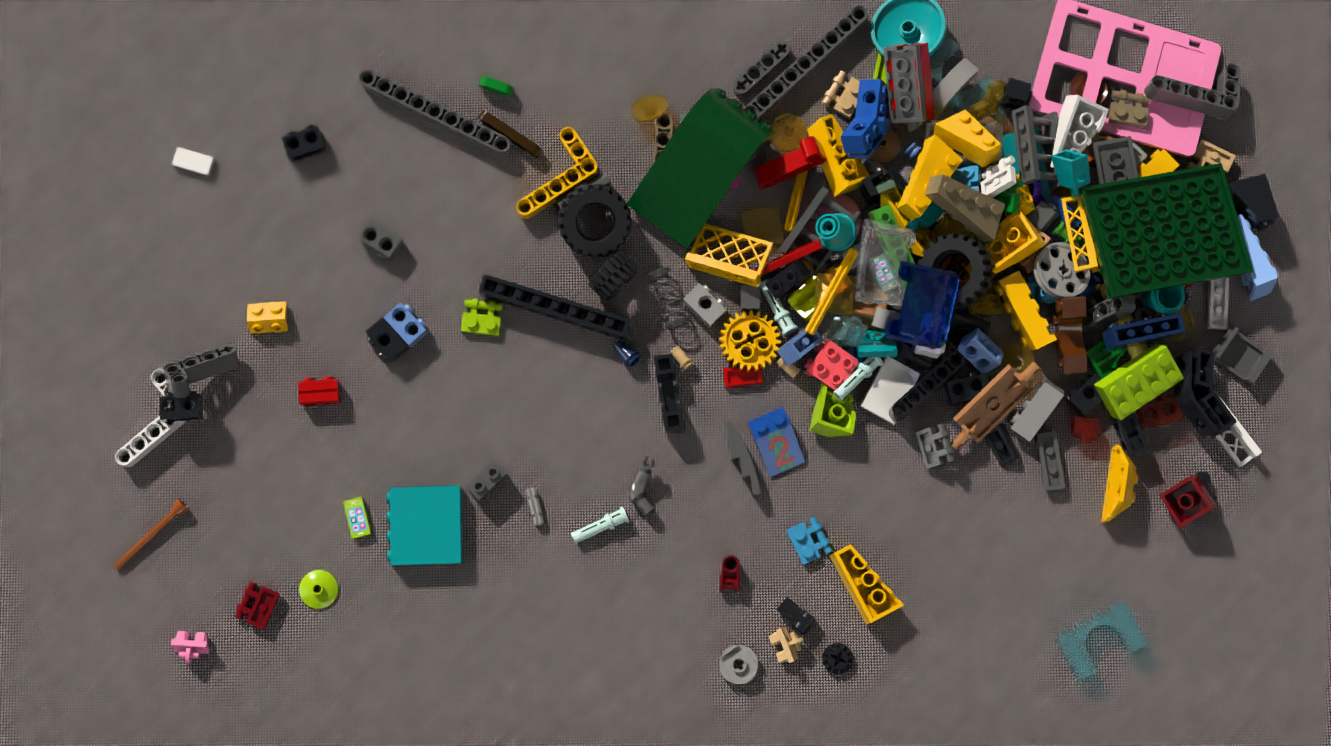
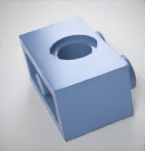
(798, 346)

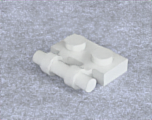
(998, 177)

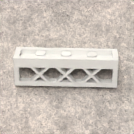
(1244, 440)

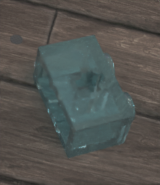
(847, 331)

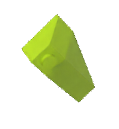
(831, 415)

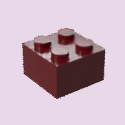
(1188, 500)

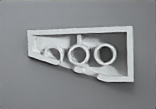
(1078, 124)

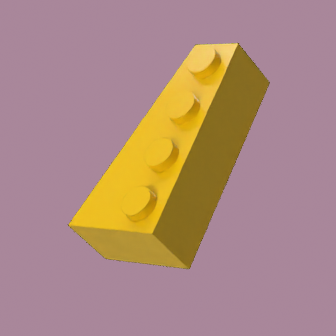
(864, 585)

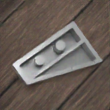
(1037, 409)

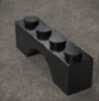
(668, 393)

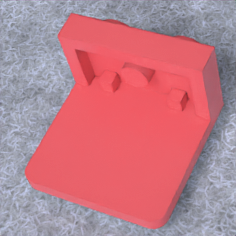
(831, 364)

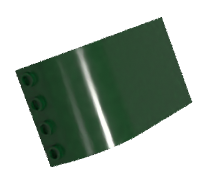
(699, 165)

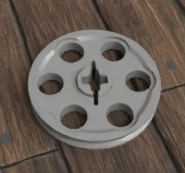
(1053, 273)

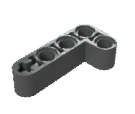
(199, 367)

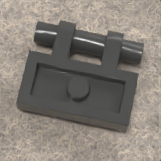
(931, 448)

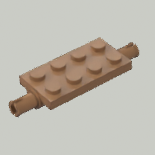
(993, 404)

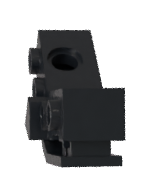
(1197, 396)

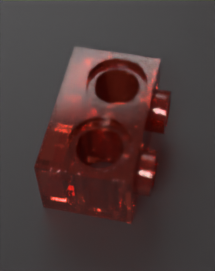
(1160, 417)

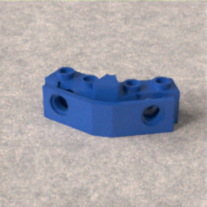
(870, 120)

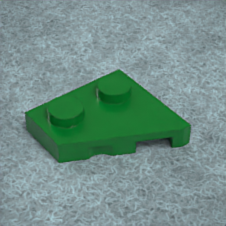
(1102, 360)

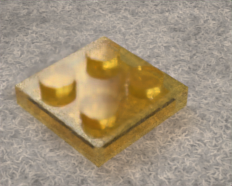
(843, 300)

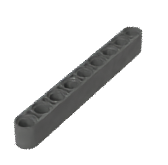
(812, 60)
(429, 106)

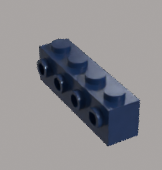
(1143, 332)

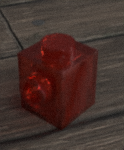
(1085, 429)

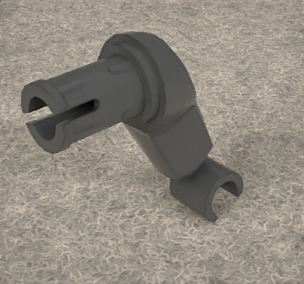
(639, 487)

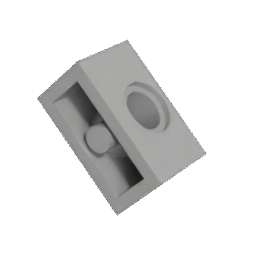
(707, 316)

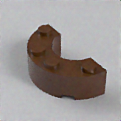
(1069, 336)

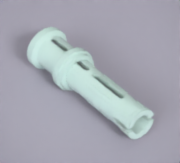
(779, 316)
(863, 370)
(608, 522)

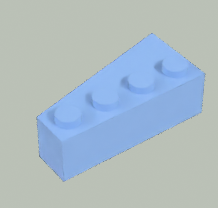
(1264, 276)

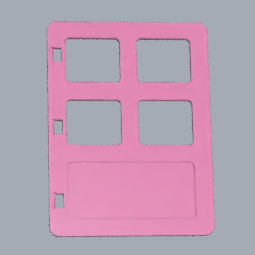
(1166, 55)

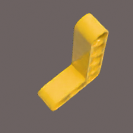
(562, 179)

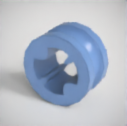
(913, 150)

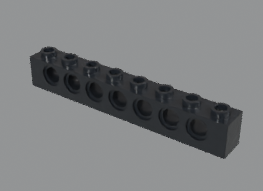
(554, 307)

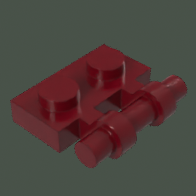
(262, 607)

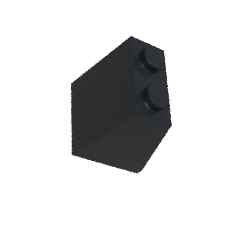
(1254, 201)

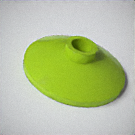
(328, 591)

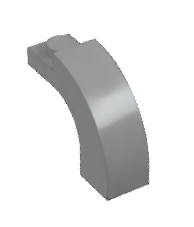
(952, 84)

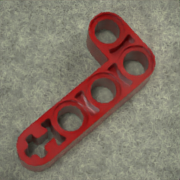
(791, 164)

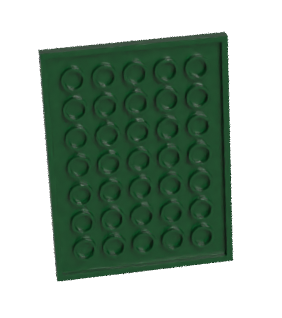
(1165, 230)

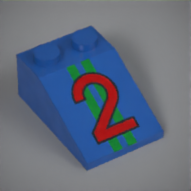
(776, 441)

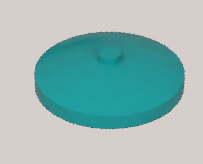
(908, 24)

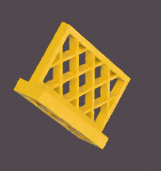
(724, 269)

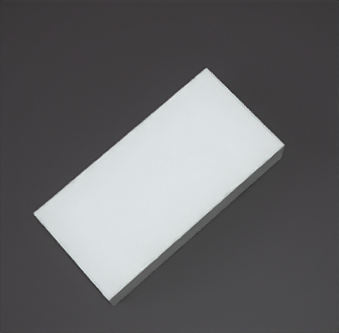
(193, 161)

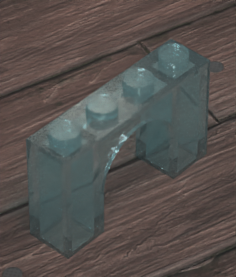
(963, 99)
(1073, 642)

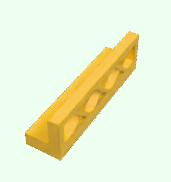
(1093, 260)

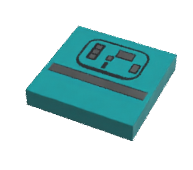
(877, 345)

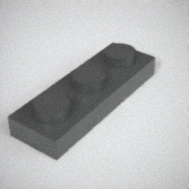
(1050, 461)

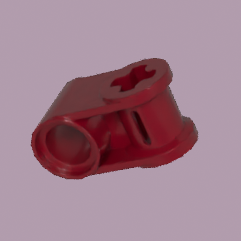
(729, 576)

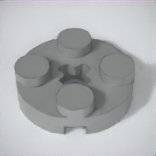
(736, 675)

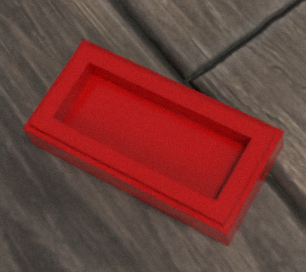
(735, 378)

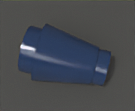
(626, 353)

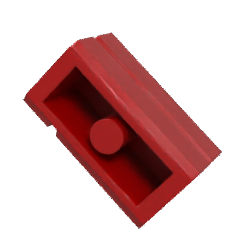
(319, 391)

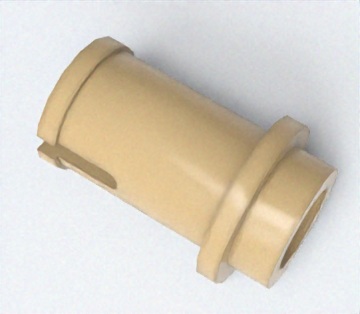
(683, 360)
(792, 369)

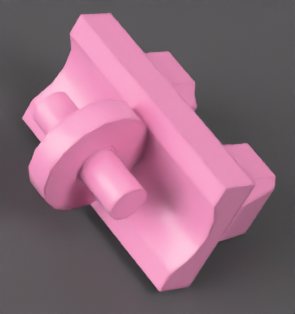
(190, 649)

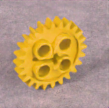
(741, 327)

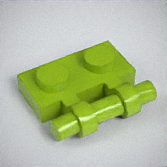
(481, 323)

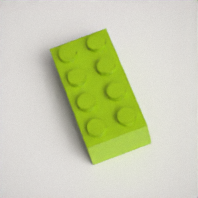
(1138, 381)

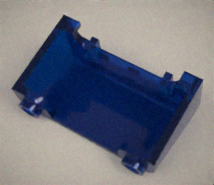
(925, 305)

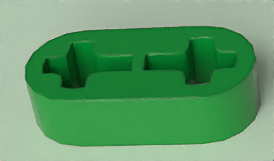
(496, 86)

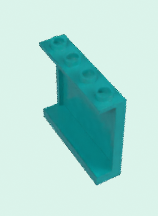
(425, 525)

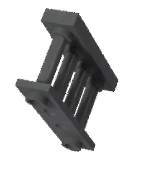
(1026, 145)
(813, 214)

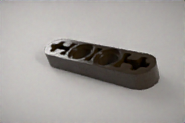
(513, 136)

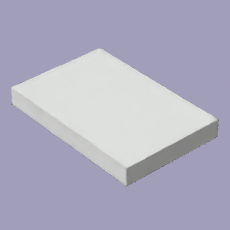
(888, 387)

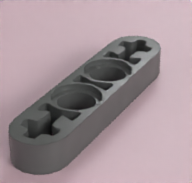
(761, 68)

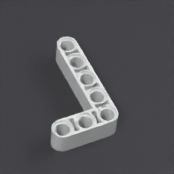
(146, 434)

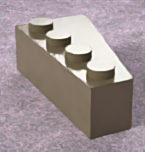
(970, 207)

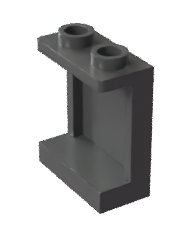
(1241, 356)

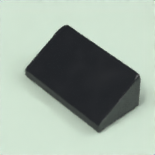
(1002, 445)

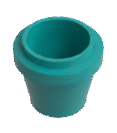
(842, 234)
(1165, 300)

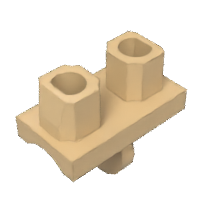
(789, 643)

